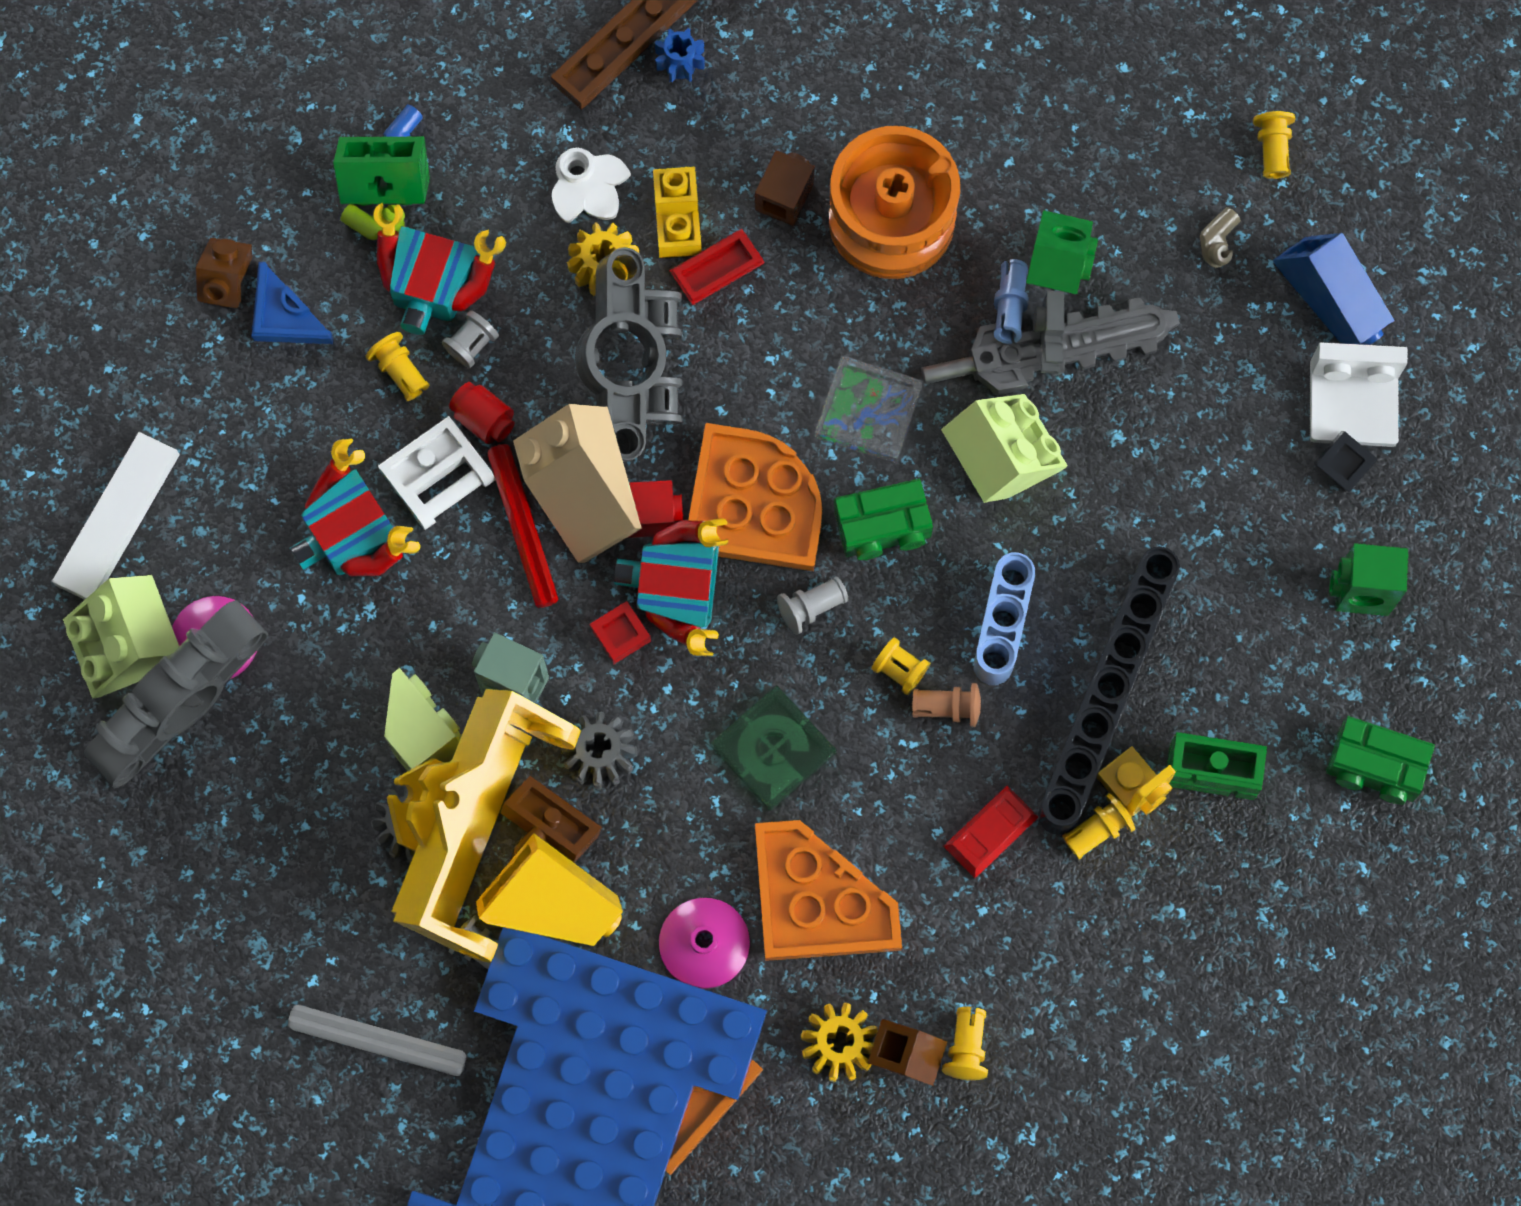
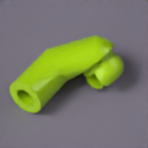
(365, 223)

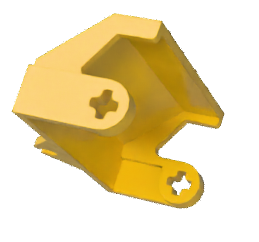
(454, 812)

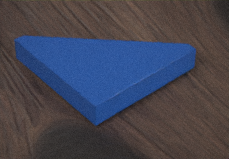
(282, 315)

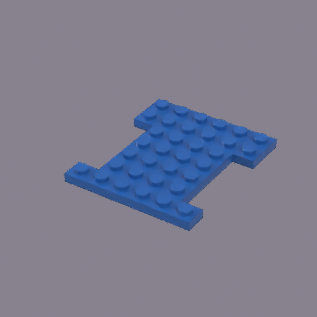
(595, 1075)

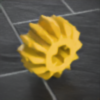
(593, 249)
(829, 1030)

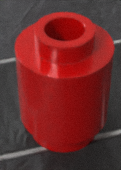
(482, 413)

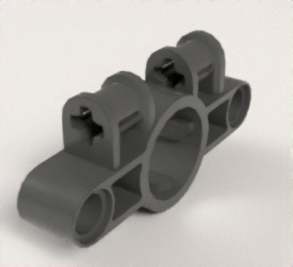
(652, 319)
(174, 693)

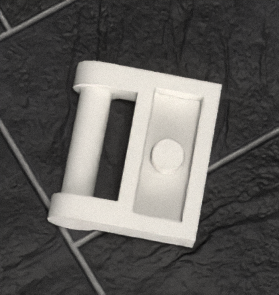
(427, 462)

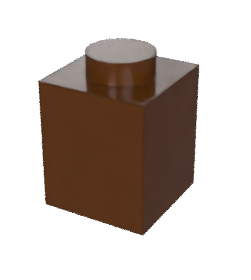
(785, 187)
(907, 1052)

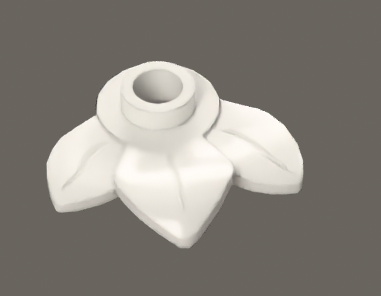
(591, 190)

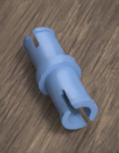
(1011, 301)

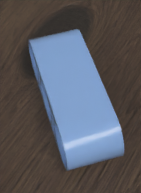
(1006, 598)

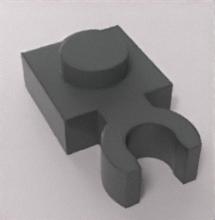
(1050, 323)

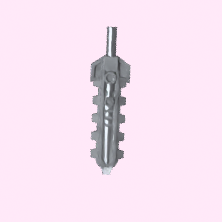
(1010, 366)

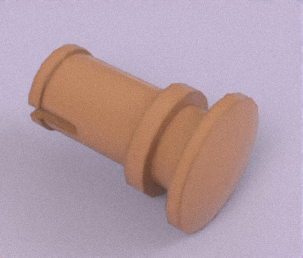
(948, 704)

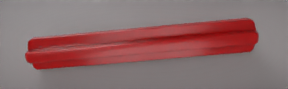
(522, 526)

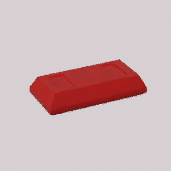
(717, 266)
(990, 832)

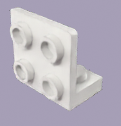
(1355, 392)

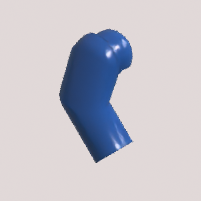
(404, 123)

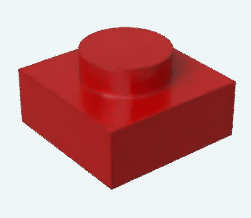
(620, 632)

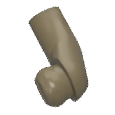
(1213, 238)

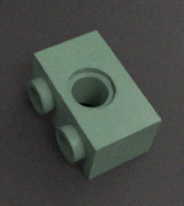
(510, 667)

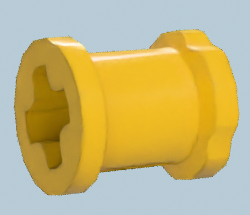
(907, 680)

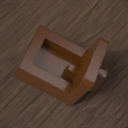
(222, 271)

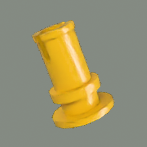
(1275, 142)
(396, 363)
(1099, 827)
(967, 1050)

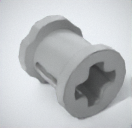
(470, 339)

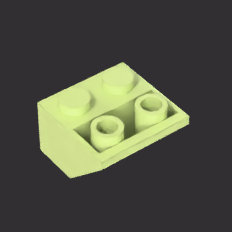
(1003, 446)
(120, 633)
(413, 725)

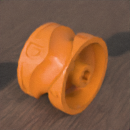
(893, 202)

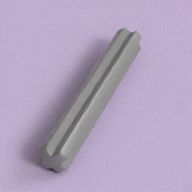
(377, 1040)

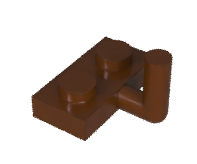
(550, 818)

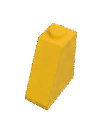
(550, 897)

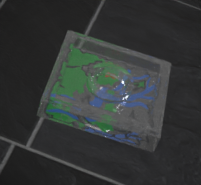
(869, 409)

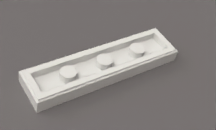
(116, 516)

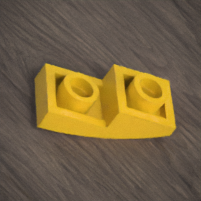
(677, 212)

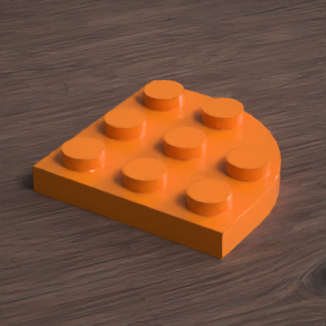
(762, 494)

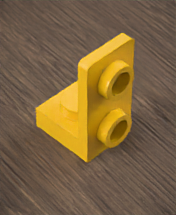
(1135, 782)

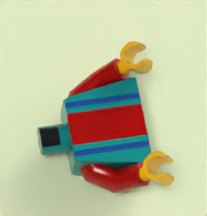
(431, 272)
(349, 523)
(678, 580)

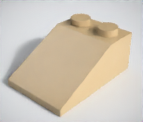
(579, 478)

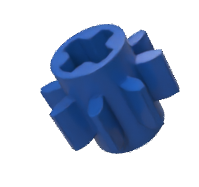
(669, 58)

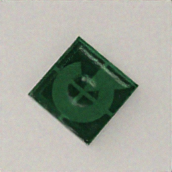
(773, 748)

